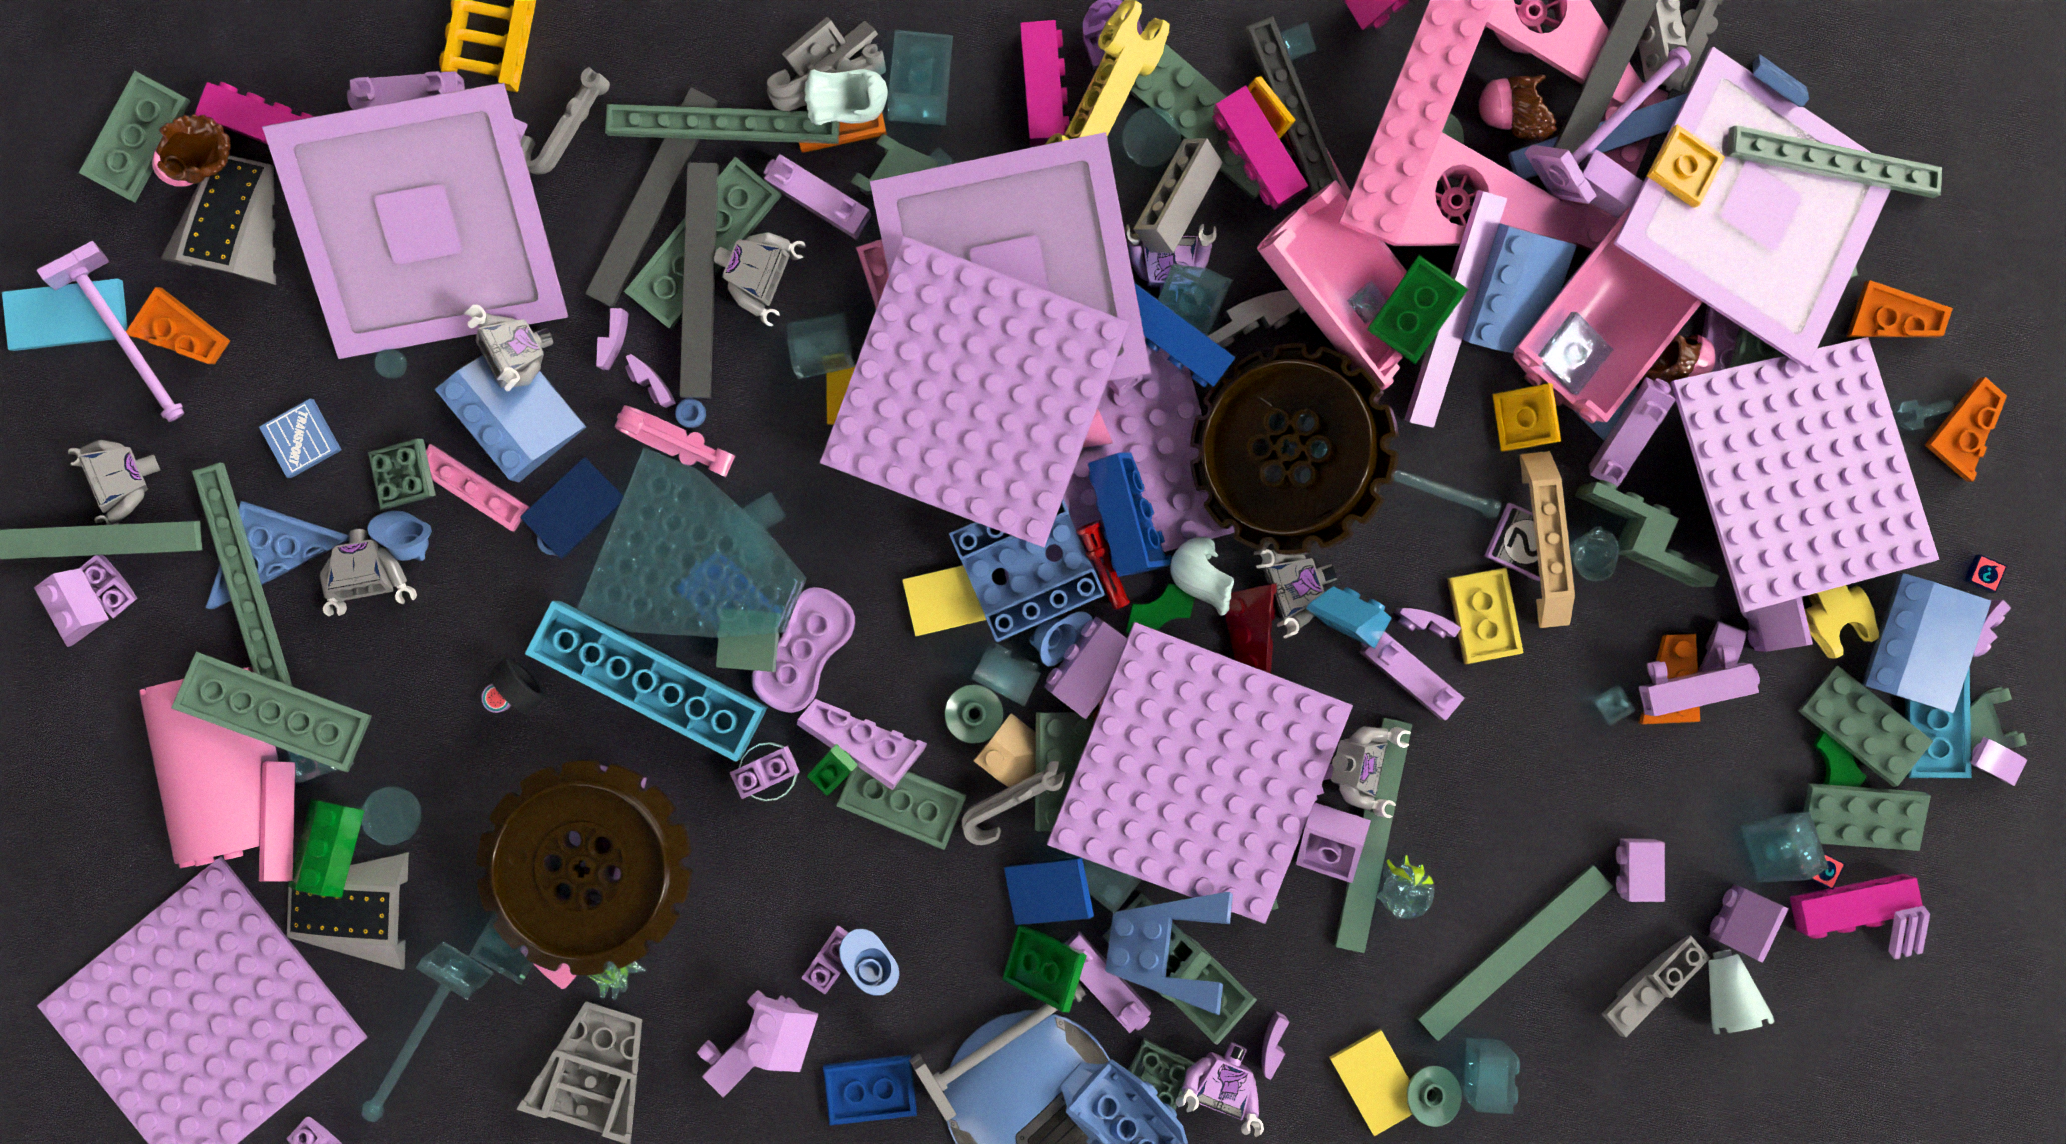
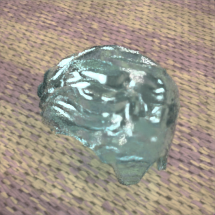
(1595, 554)

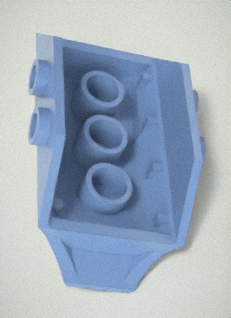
(1119, 1107)

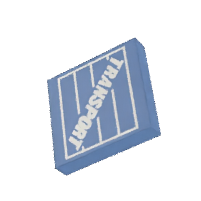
(300, 438)

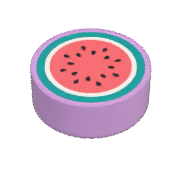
(493, 700)

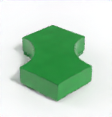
(1170, 605)
(1839, 762)

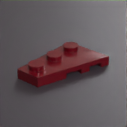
(1251, 625)

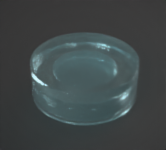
(390, 363)

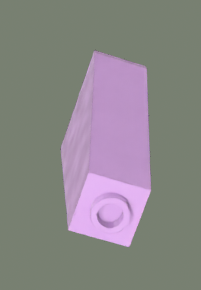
(1612, 183)

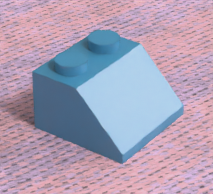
(1351, 615)

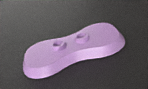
(815, 631)

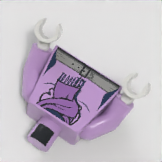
(1156, 266)
(1223, 1086)

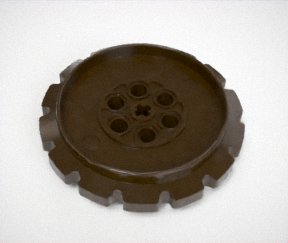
(1341, 483)
(526, 886)

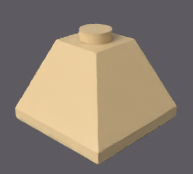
(1010, 752)

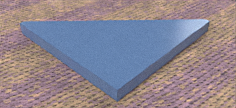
(277, 546)

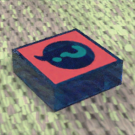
(1985, 573)
(1830, 876)

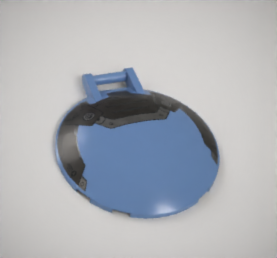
(1017, 1089)

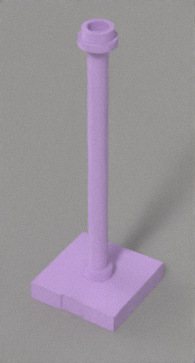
(1560, 168)
(76, 267)

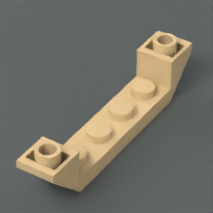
(1551, 539)

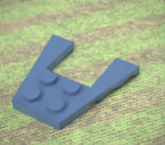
(1142, 942)

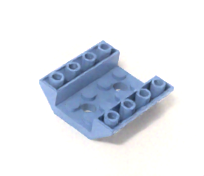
(1035, 585)

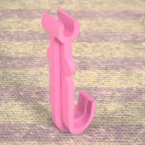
(672, 440)

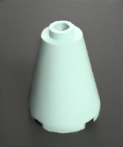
(1734, 995)

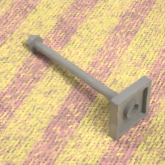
(938, 1082)

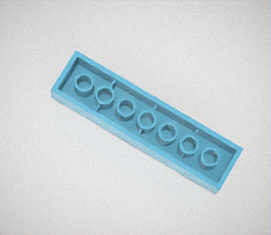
(646, 680)

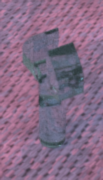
(1922, 412)

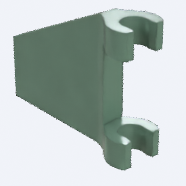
(896, 162)
(1986, 723)

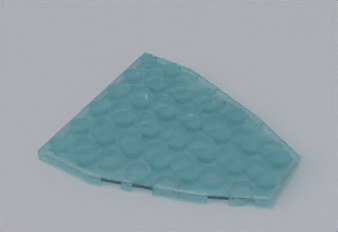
(689, 561)

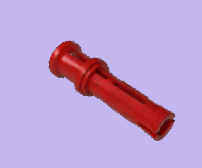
(1101, 549)

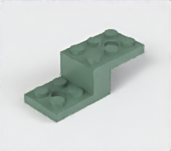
(1647, 533)
(1191, 961)

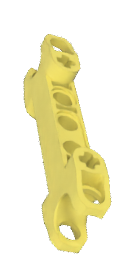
(1123, 60)
(1833, 610)

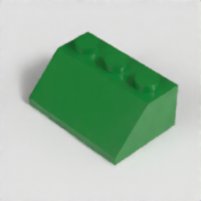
(326, 848)

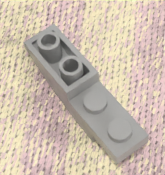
(1269, 308)
(1653, 983)

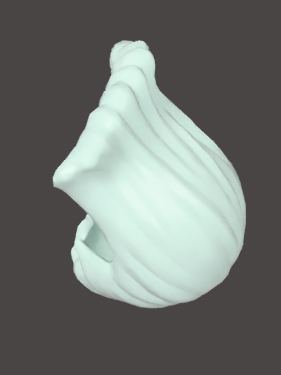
(844, 96)
(1198, 577)

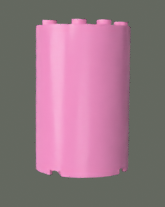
(1326, 267)
(1627, 307)
(204, 780)

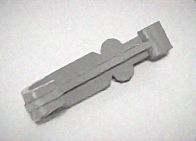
(1698, 25)
(791, 95)
(576, 112)
(1006, 799)

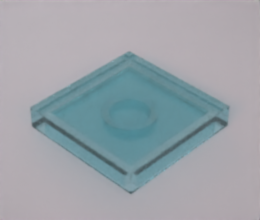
(1575, 353)

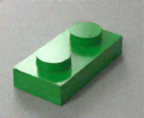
(832, 770)

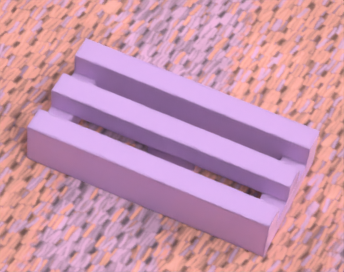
(1914, 930)

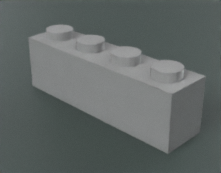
(1178, 195)

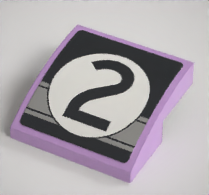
(1515, 542)

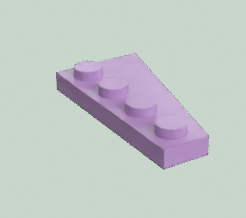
(874, 749)

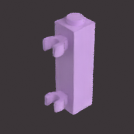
(384, 90)
(817, 196)
(1632, 431)
(1413, 676)
(1699, 688)
(1110, 989)
(726, 1068)

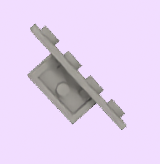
(1660, 35)
(825, 45)

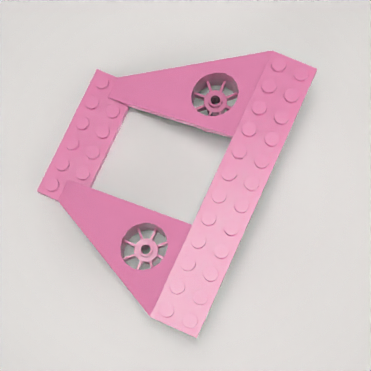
(1410, 153)

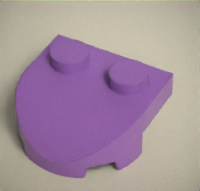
(1093, 25)

